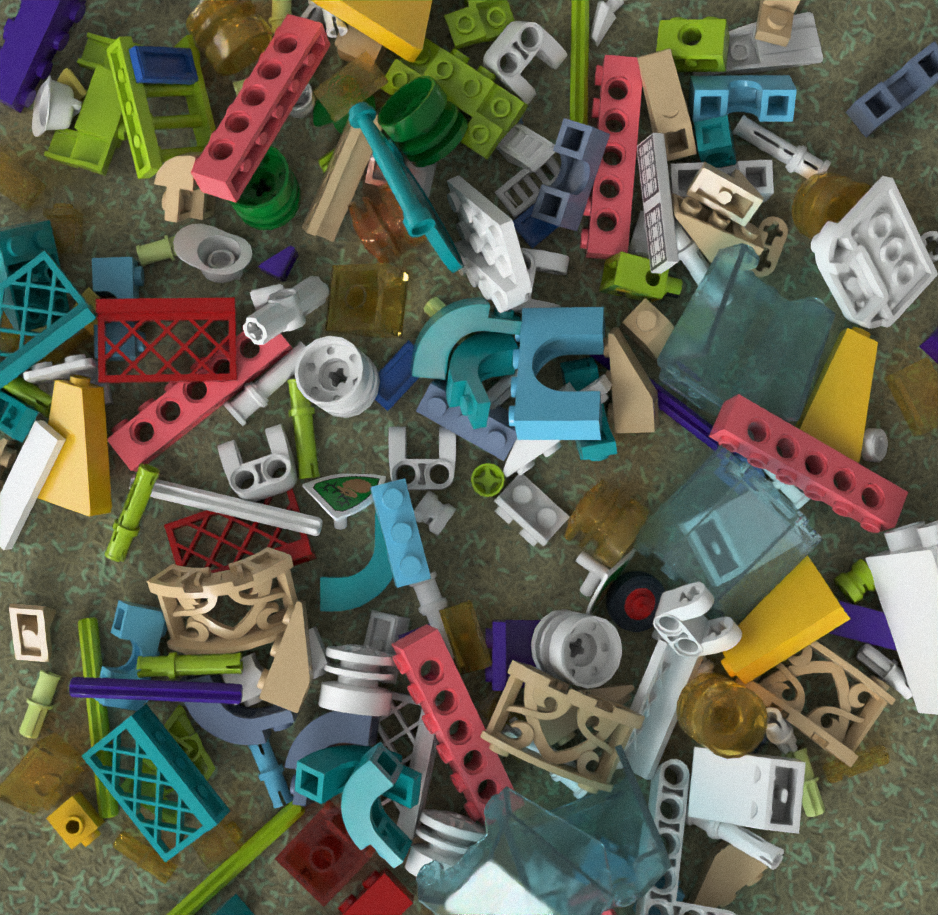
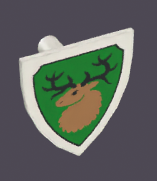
(343, 494)
(599, 572)

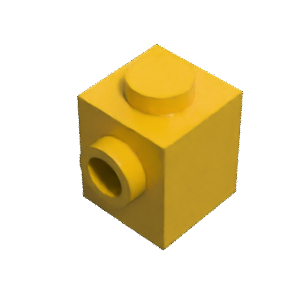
(76, 821)

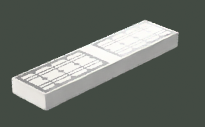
(657, 203)

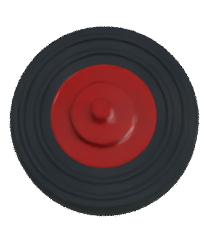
(634, 600)

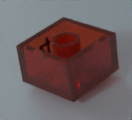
(324, 855)

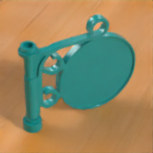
(418, 211)

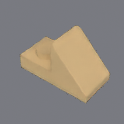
(775, 21)
(726, 194)
(31, 631)

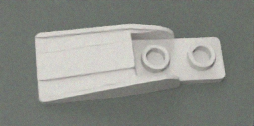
(754, 56)

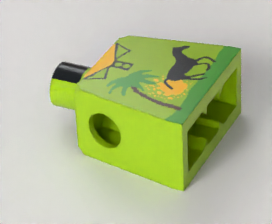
(627, 276)

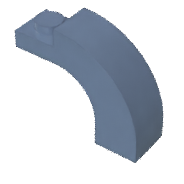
(236, 722)
(326, 732)

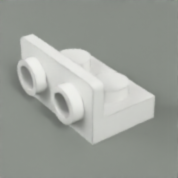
(531, 510)

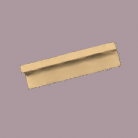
(339, 183)

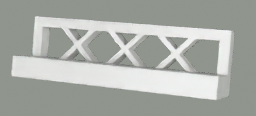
(657, 701)

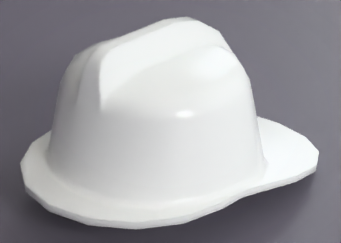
(54, 107)
(213, 251)

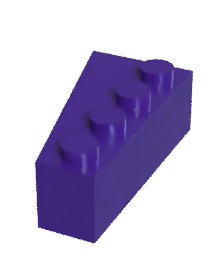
(31, 45)

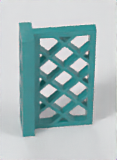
(55, 333)
(173, 770)

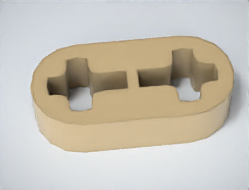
(776, 246)

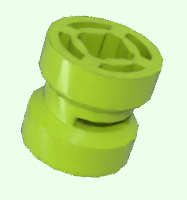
(487, 480)
(855, 582)

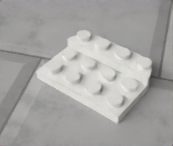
(488, 247)
(874, 258)

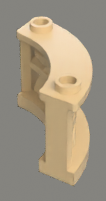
(204, 633)
(613, 721)
(837, 736)

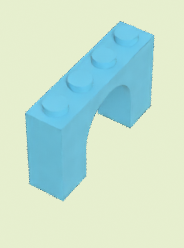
(549, 413)

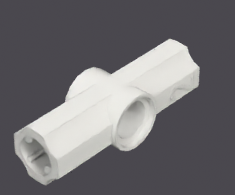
(286, 310)

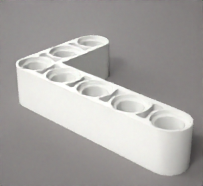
(673, 831)

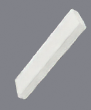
(27, 480)

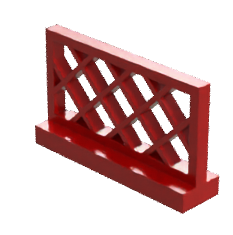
(166, 310)
(300, 550)

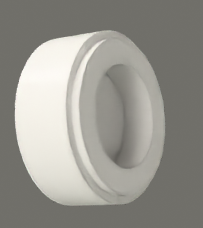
(874, 445)

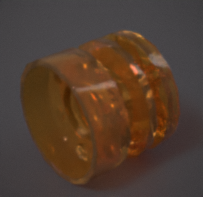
(382, 225)

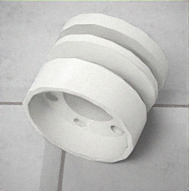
(323, 366)
(576, 648)
(357, 681)
(448, 839)

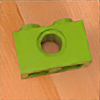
(707, 55)

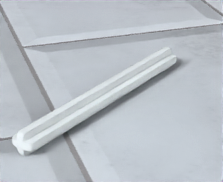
(236, 507)

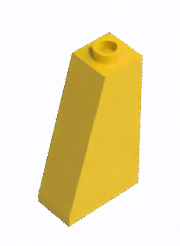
(392, 23)
(842, 394)
(82, 468)
(784, 623)

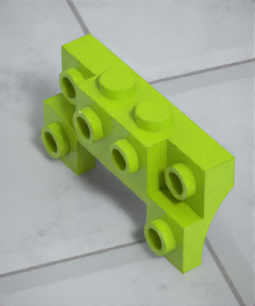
(478, 22)
(472, 91)
(100, 120)

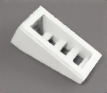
(525, 148)
(504, 196)

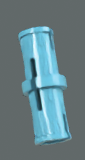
(271, 773)

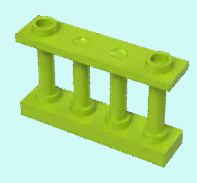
(139, 121)

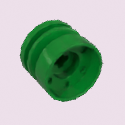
(422, 121)
(273, 207)

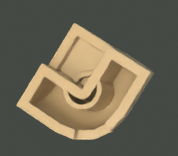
(183, 196)

